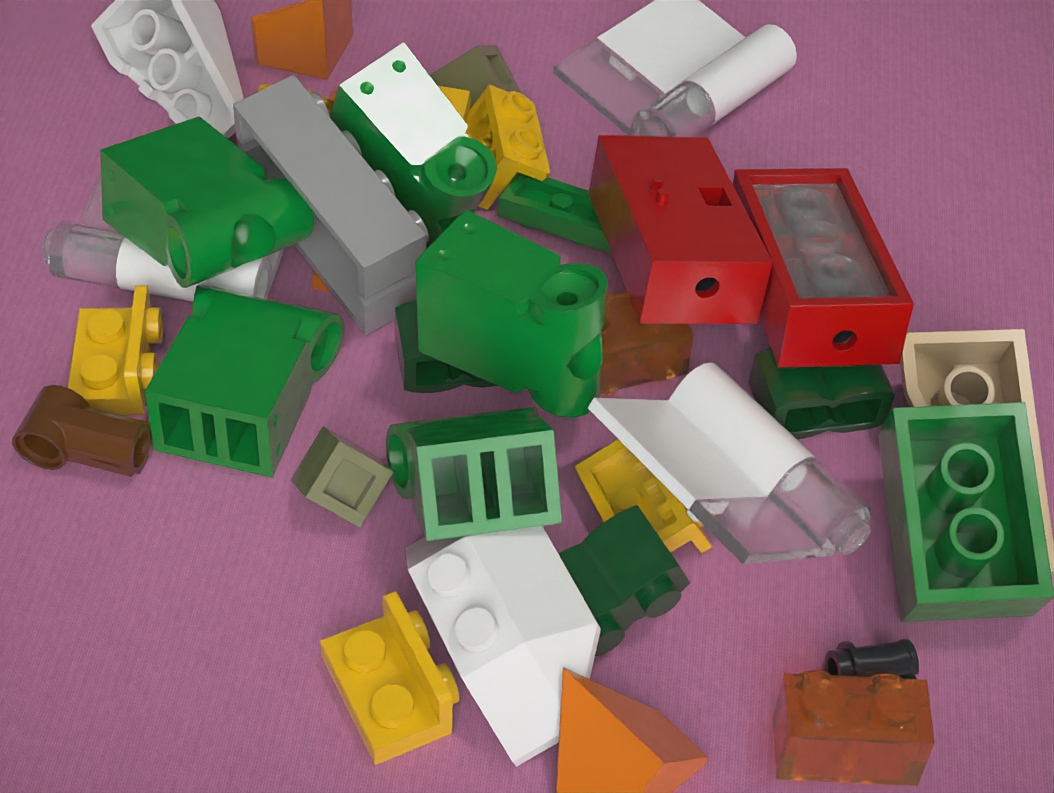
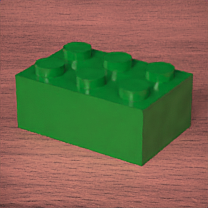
(964, 512)

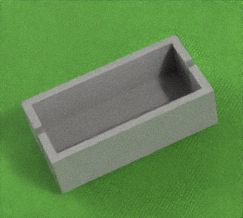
(361, 232)

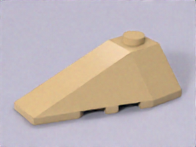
(975, 369)

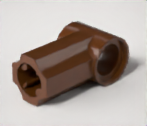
(67, 429)

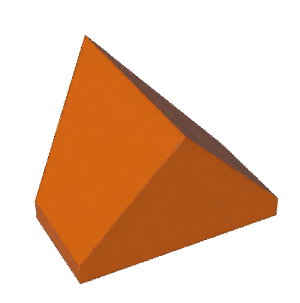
(303, 36)
(618, 743)

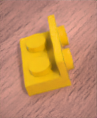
(512, 133)
(115, 354)
(621, 480)
(392, 681)

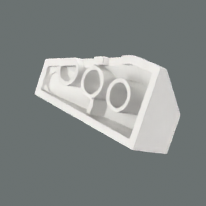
(175, 56)

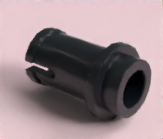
(865, 661)

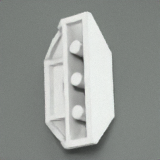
(509, 627)

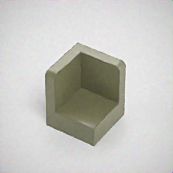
(476, 71)
(341, 476)

